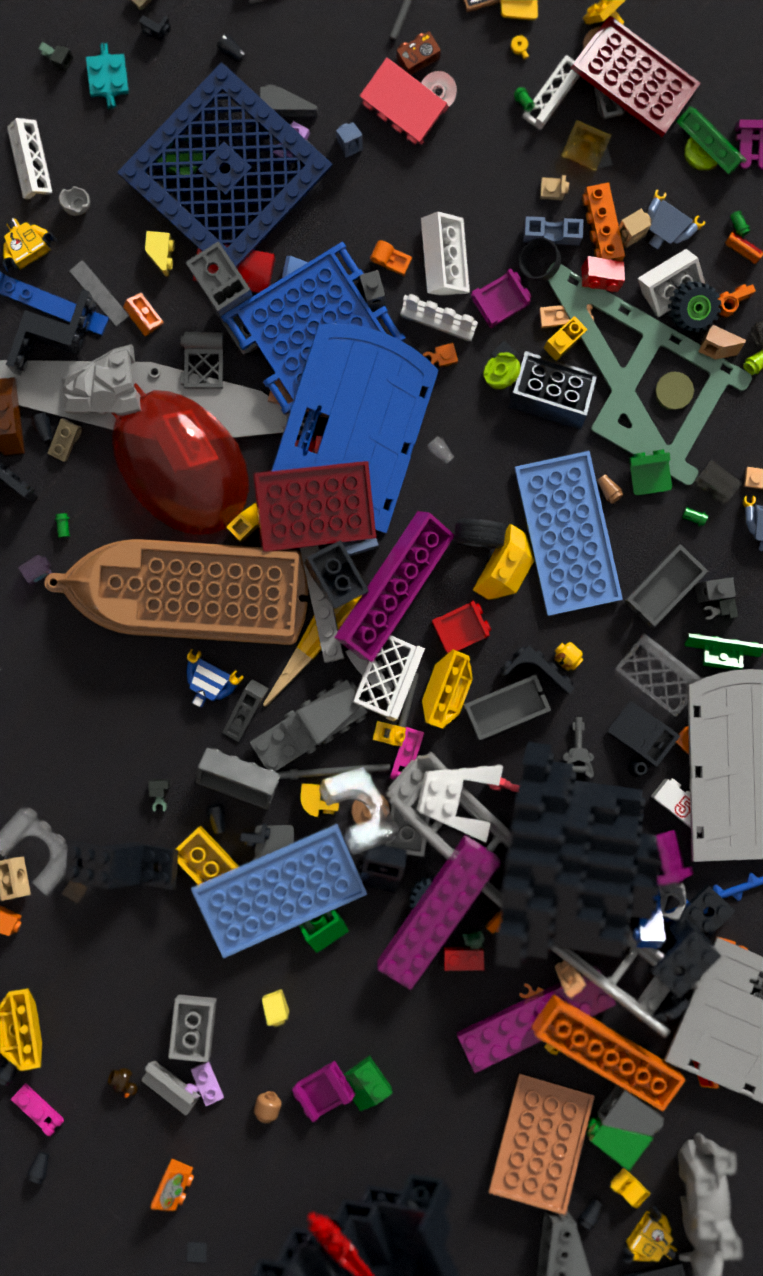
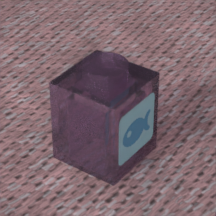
(35, 569)

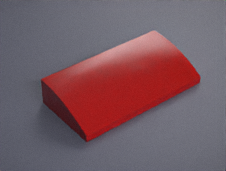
(255, 270)

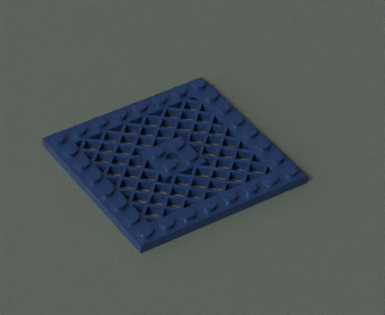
(185, 117)

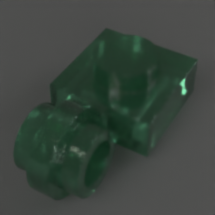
(474, 940)

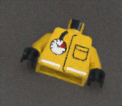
(25, 244)
(650, 1239)

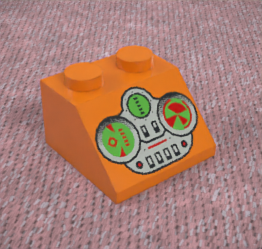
(172, 1186)

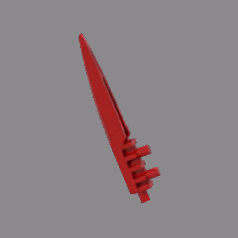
(337, 1245)

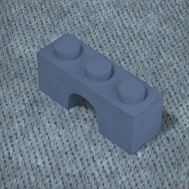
(565, 232)

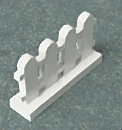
(441, 319)

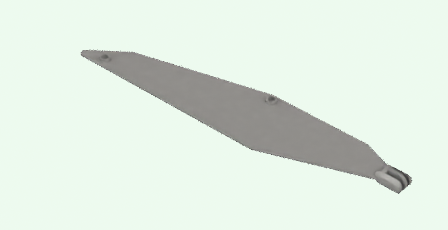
(237, 407)

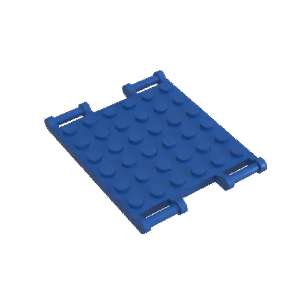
(288, 312)

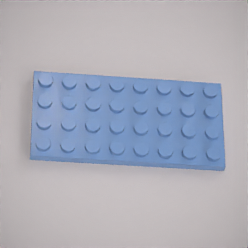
(568, 533)
(279, 891)

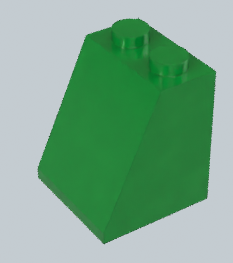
(618, 1143)

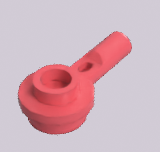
(504, 784)

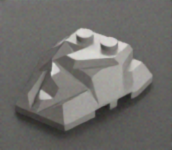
(103, 385)

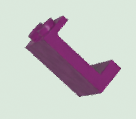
(501, 298)
(323, 1091)

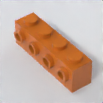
(603, 222)

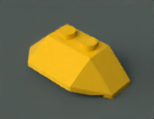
(506, 566)
(447, 689)
(20, 1030)

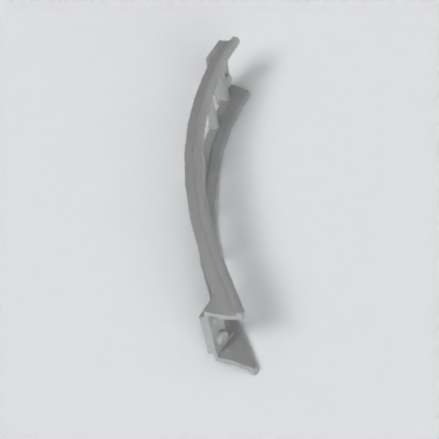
(404, 793)

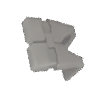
(678, 891)

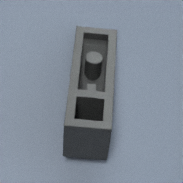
(286, 103)
(245, 710)

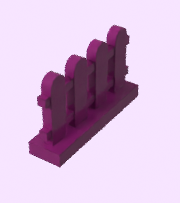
(746, 130)
(671, 859)

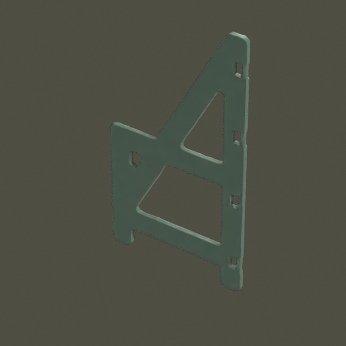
(623, 381)

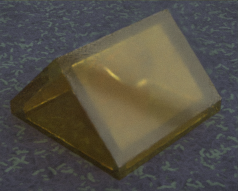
(586, 145)

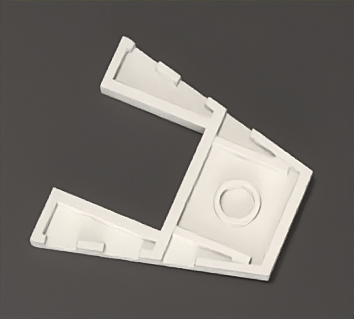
(442, 792)

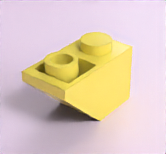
(159, 248)
(275, 1008)

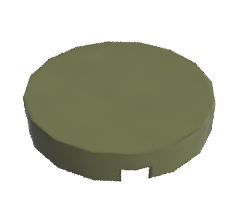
(674, 390)

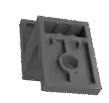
(224, 288)

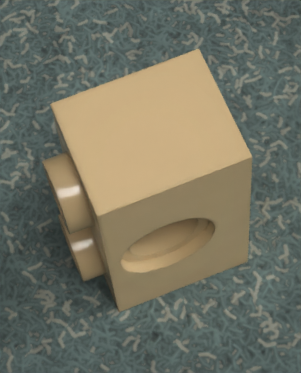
(634, 227)
(13, 879)

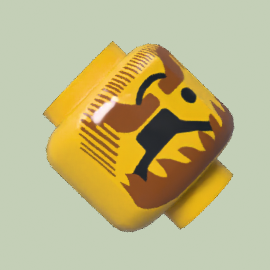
(568, 656)

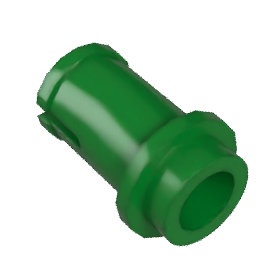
(521, 96)
(740, 224)
(695, 516)
(62, 525)

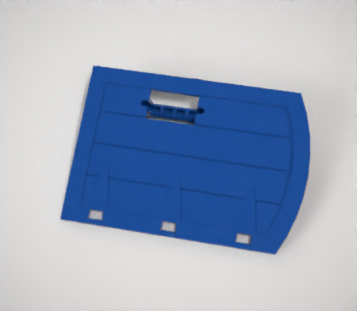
(373, 407)

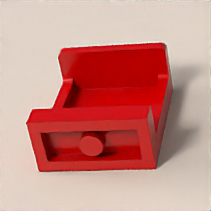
(461, 627)

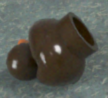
(120, 1082)

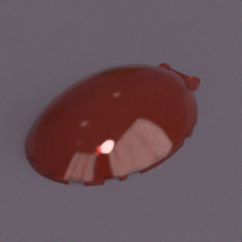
(181, 463)

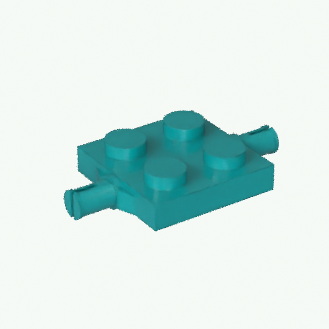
(107, 75)

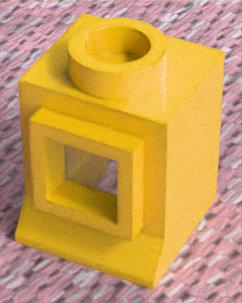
(389, 733)

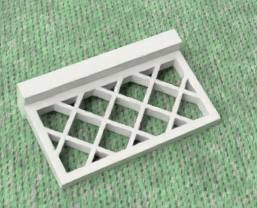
(401, 686)

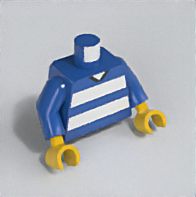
(209, 680)

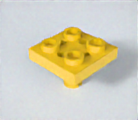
(603, 10)

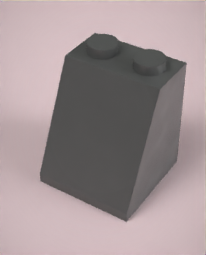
(629, 1113)

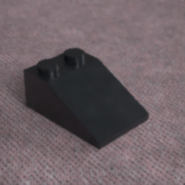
(336, 574)

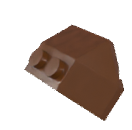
(10, 423)

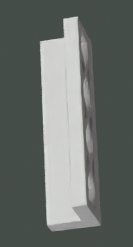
(556, 94)
(23, 159)

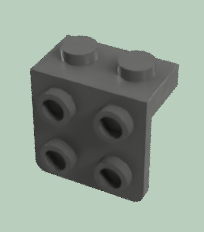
(279, 838)

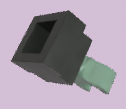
(60, 57)
(157, 789)

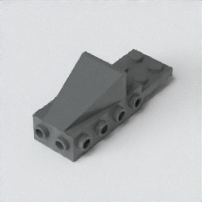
(310, 726)
(560, 1247)

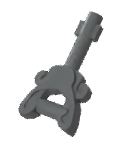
(579, 753)

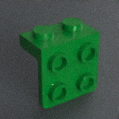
(650, 472)

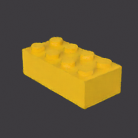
(204, 857)

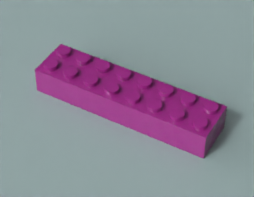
(394, 586)
(438, 912)
(512, 1030)

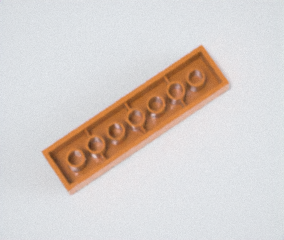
(607, 1052)

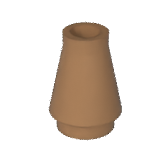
(610, 490)

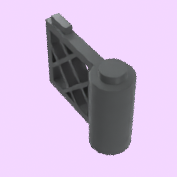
(202, 344)

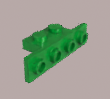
(723, 652)

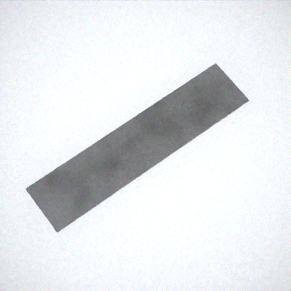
(99, 293)

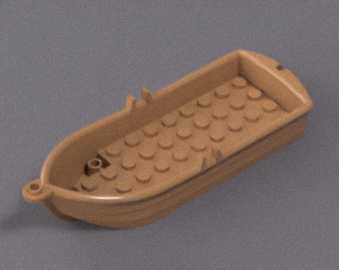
(190, 590)

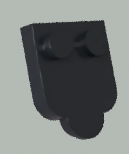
(671, 1008)

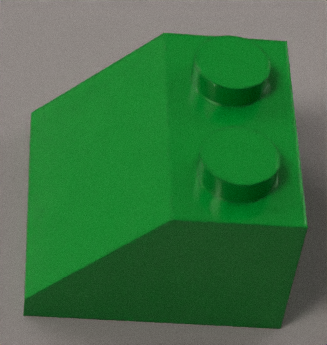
(323, 929)
(368, 1084)

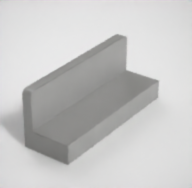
(169, 1087)

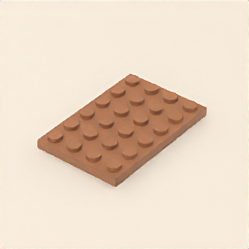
(541, 1144)

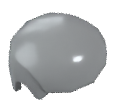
(74, 201)

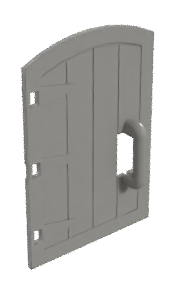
(729, 750)
(725, 1023)

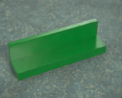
(710, 140)

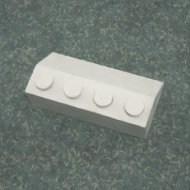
(445, 254)

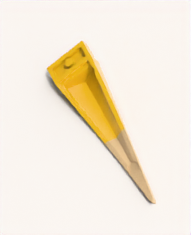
(307, 650)

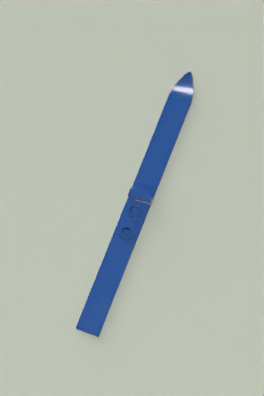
(47, 302)

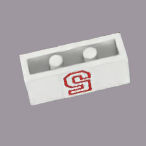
(675, 800)

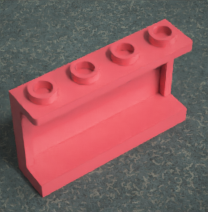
(403, 101)

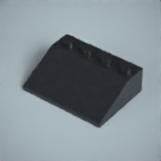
(553, 390)

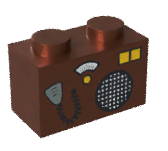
(418, 53)

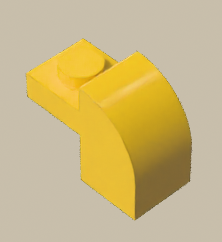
(311, 800)
(630, 1188)

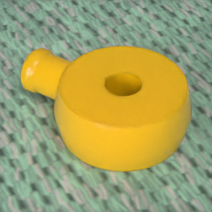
(520, 50)

